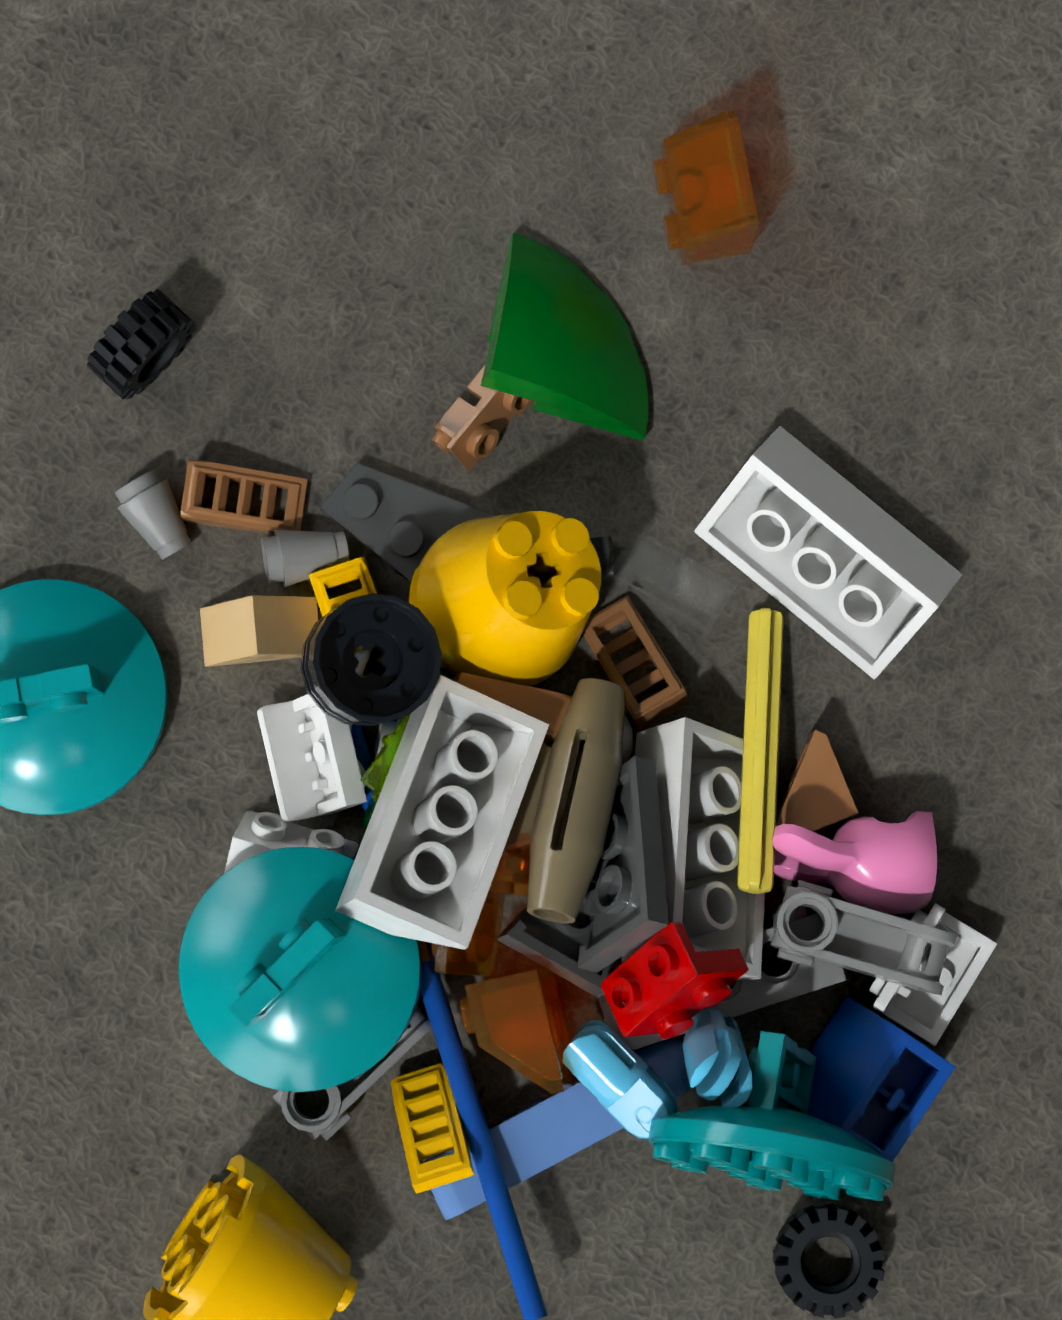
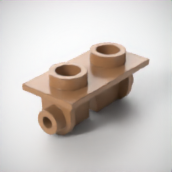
(474, 431)

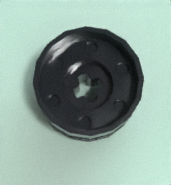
(405, 660)

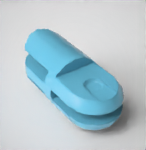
(717, 1059)
(618, 1078)

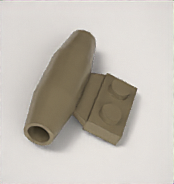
(571, 801)

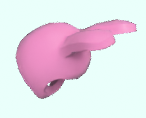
(866, 862)

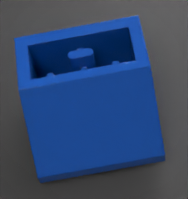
(873, 1078)

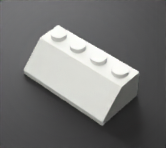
(827, 552)
(443, 817)
(700, 834)

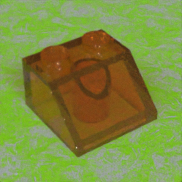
(707, 190)
(521, 1024)

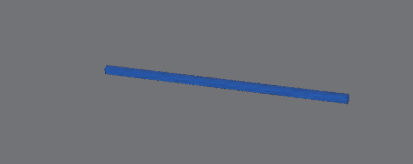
(472, 1116)

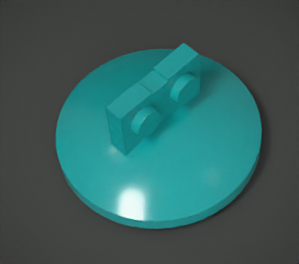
(75, 697)
(287, 981)
(773, 1134)

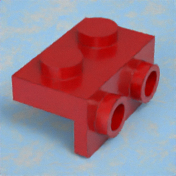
(669, 984)

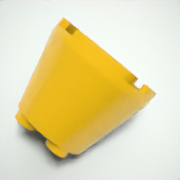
(509, 594)
(250, 1257)

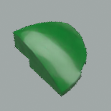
(564, 344)

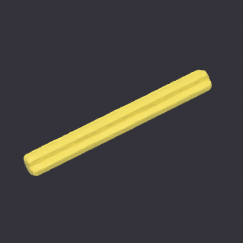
(760, 751)

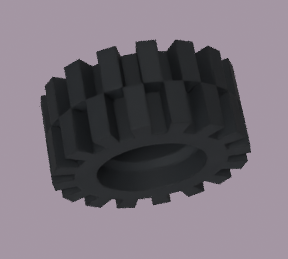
(140, 344)
(865, 1260)

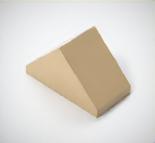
(256, 629)

